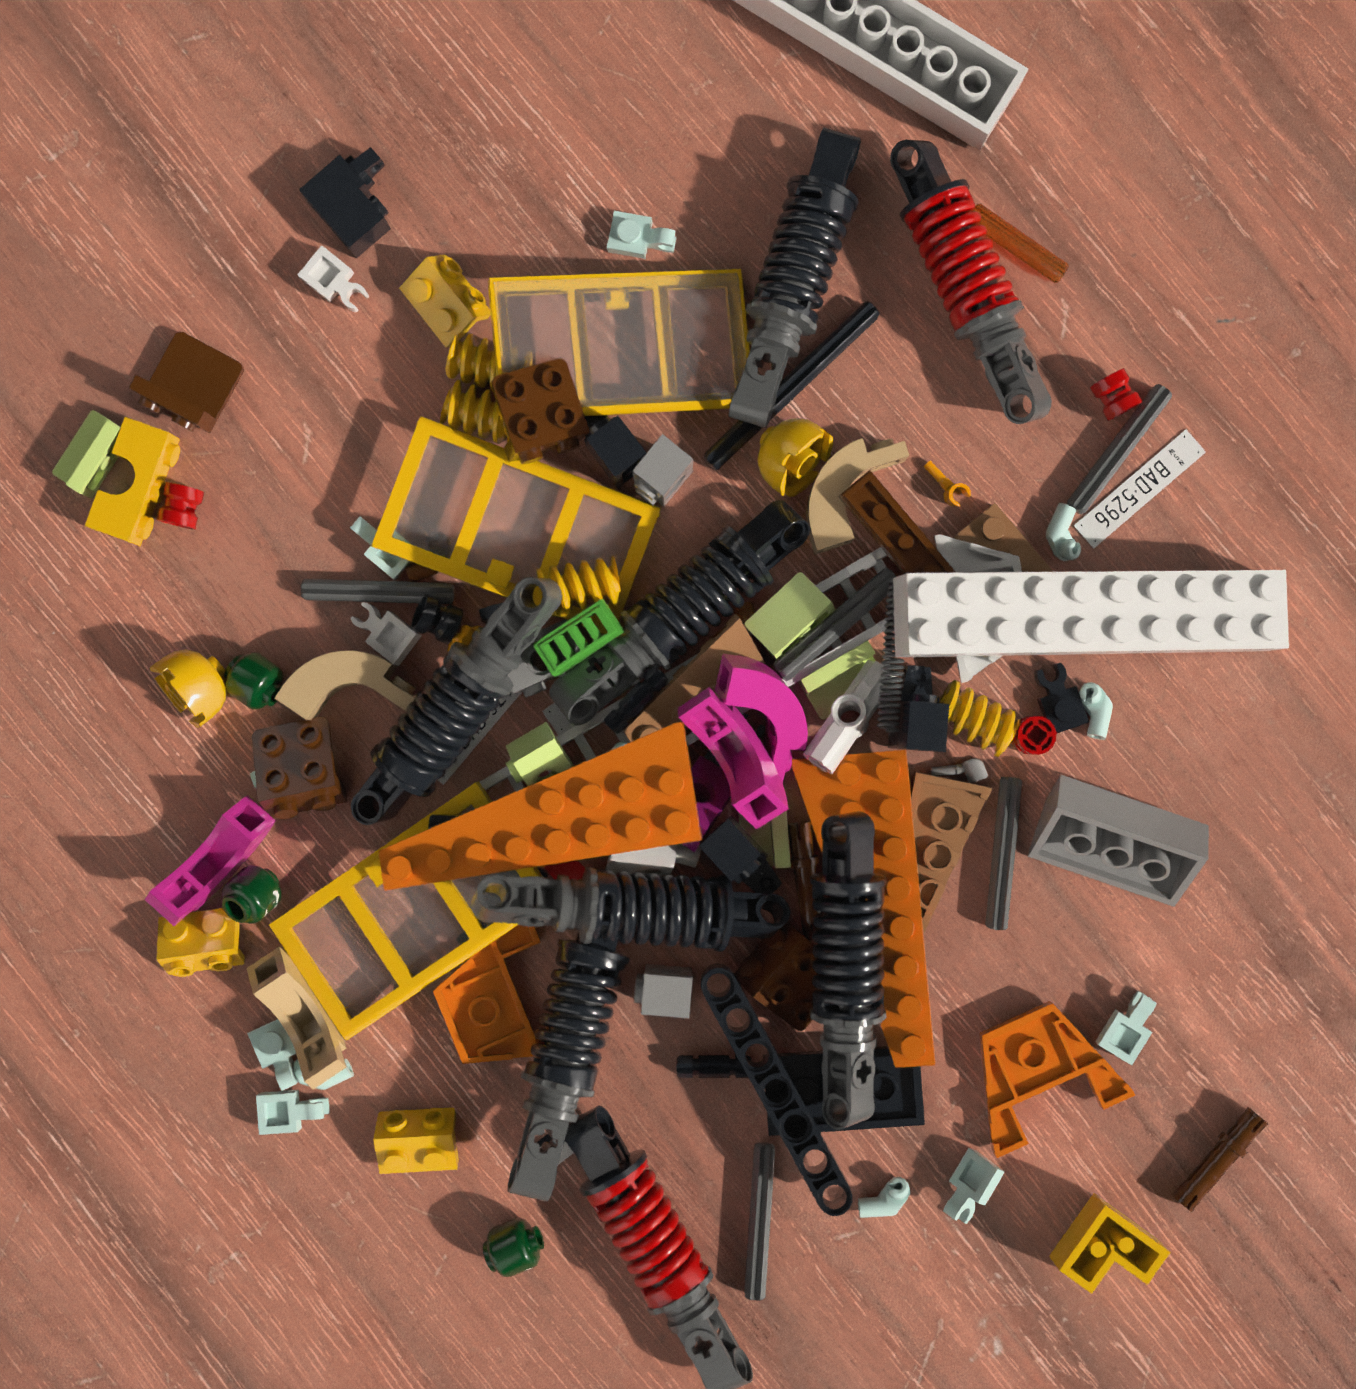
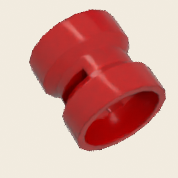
(1121, 401)
(180, 505)
(1027, 736)

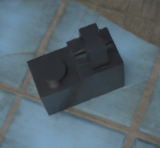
(345, 203)
(613, 447)
(921, 716)
(740, 857)

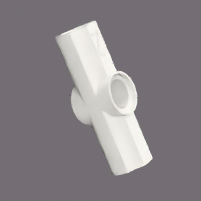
(836, 736)

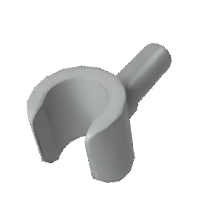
(973, 768)

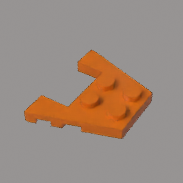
(484, 1005)
(1032, 1057)

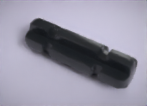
(636, 700)
(709, 1066)

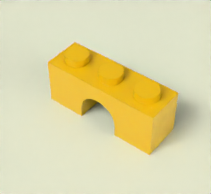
(130, 513)

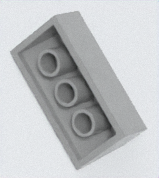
(1119, 841)

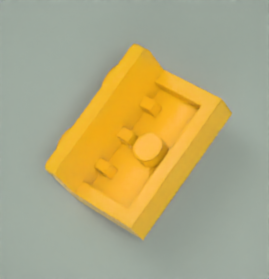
(445, 298)
(199, 943)
(416, 1140)

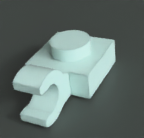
(633, 234)
(388, 563)
(1124, 1033)
(275, 1048)
(283, 1111)
(975, 1182)

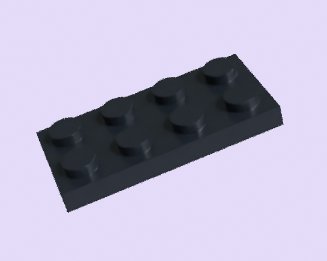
(895, 1092)

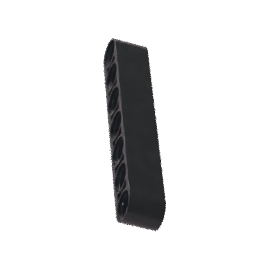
(782, 1106)

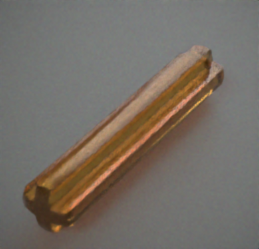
(1022, 245)

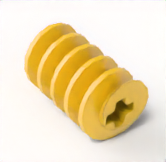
(471, 361)
(473, 413)
(585, 583)
(979, 719)

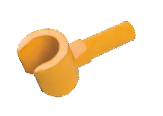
(947, 484)

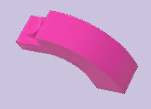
(757, 686)
(741, 754)
(213, 863)

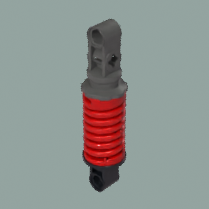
(966, 277)
(656, 1248)

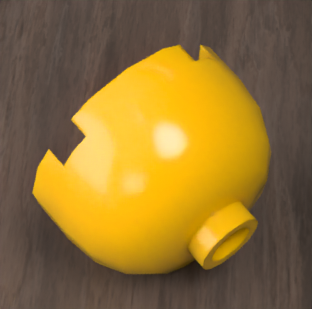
(791, 453)
(192, 683)

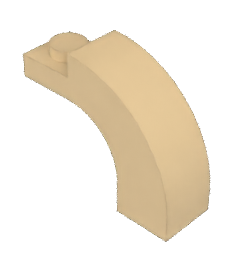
(825, 510)
(320, 678)
(292, 1001)

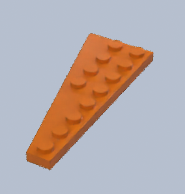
(881, 788)
(602, 807)

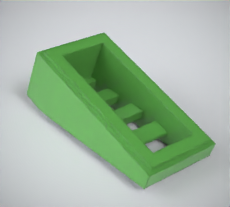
(550, 655)

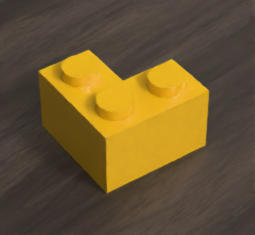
(1104, 1237)

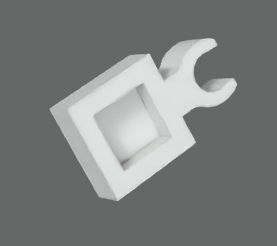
(330, 277)
(389, 634)

